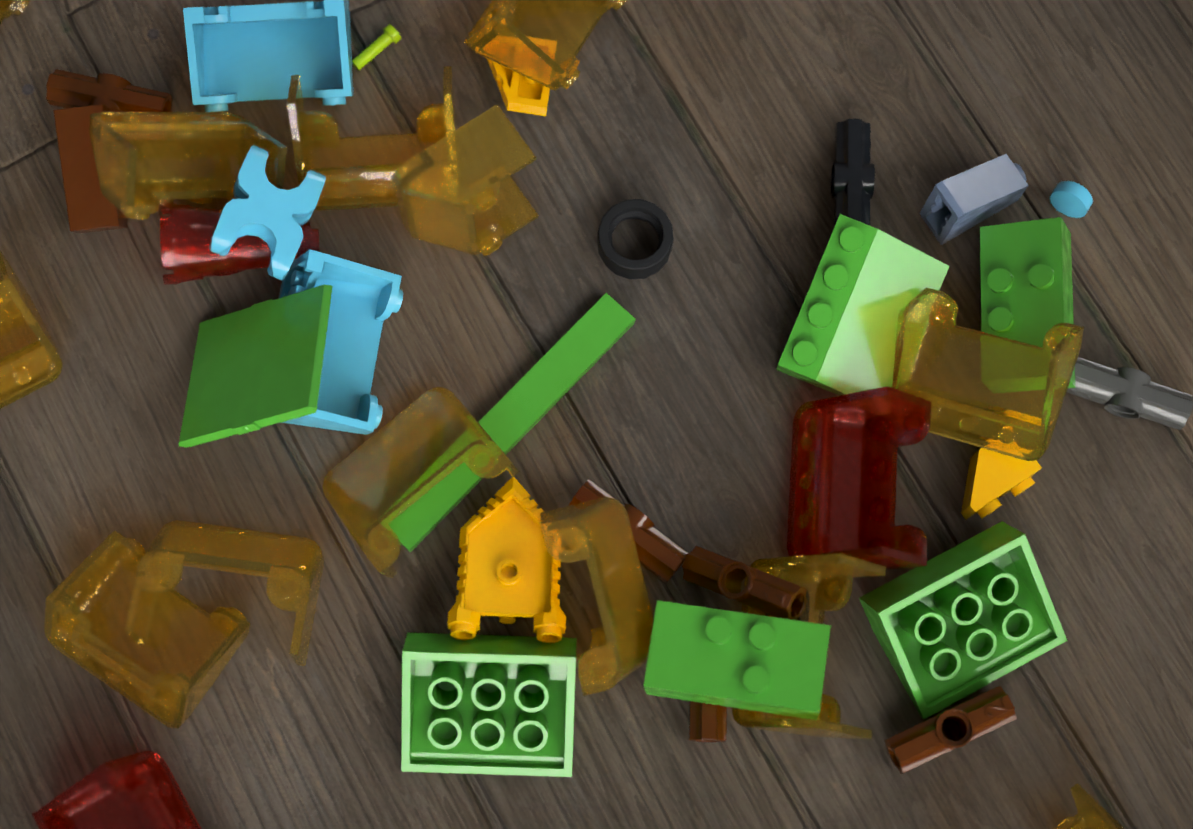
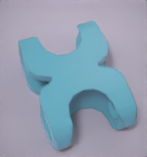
(267, 212)

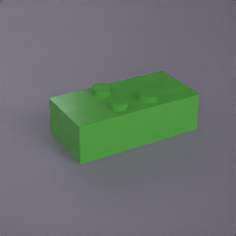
(1026, 279)
(737, 660)

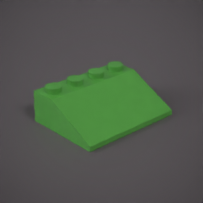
(852, 309)
(964, 618)
(488, 705)

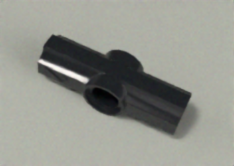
(852, 172)

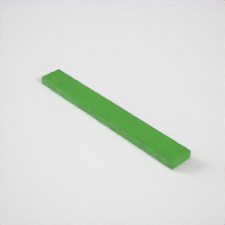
(521, 410)

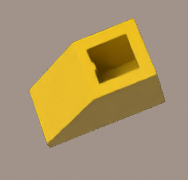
(992, 477)

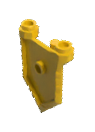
(507, 569)

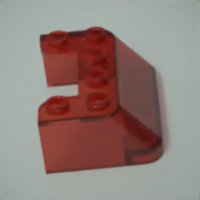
(848, 476)

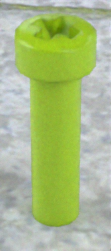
(390, 35)

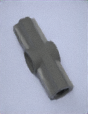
(1131, 394)

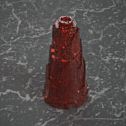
(187, 239)

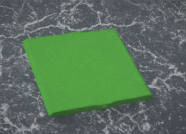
(257, 367)

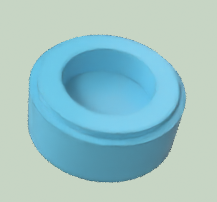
(1071, 199)

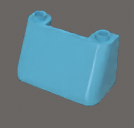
(257, 48)
(358, 306)

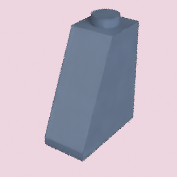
(973, 197)

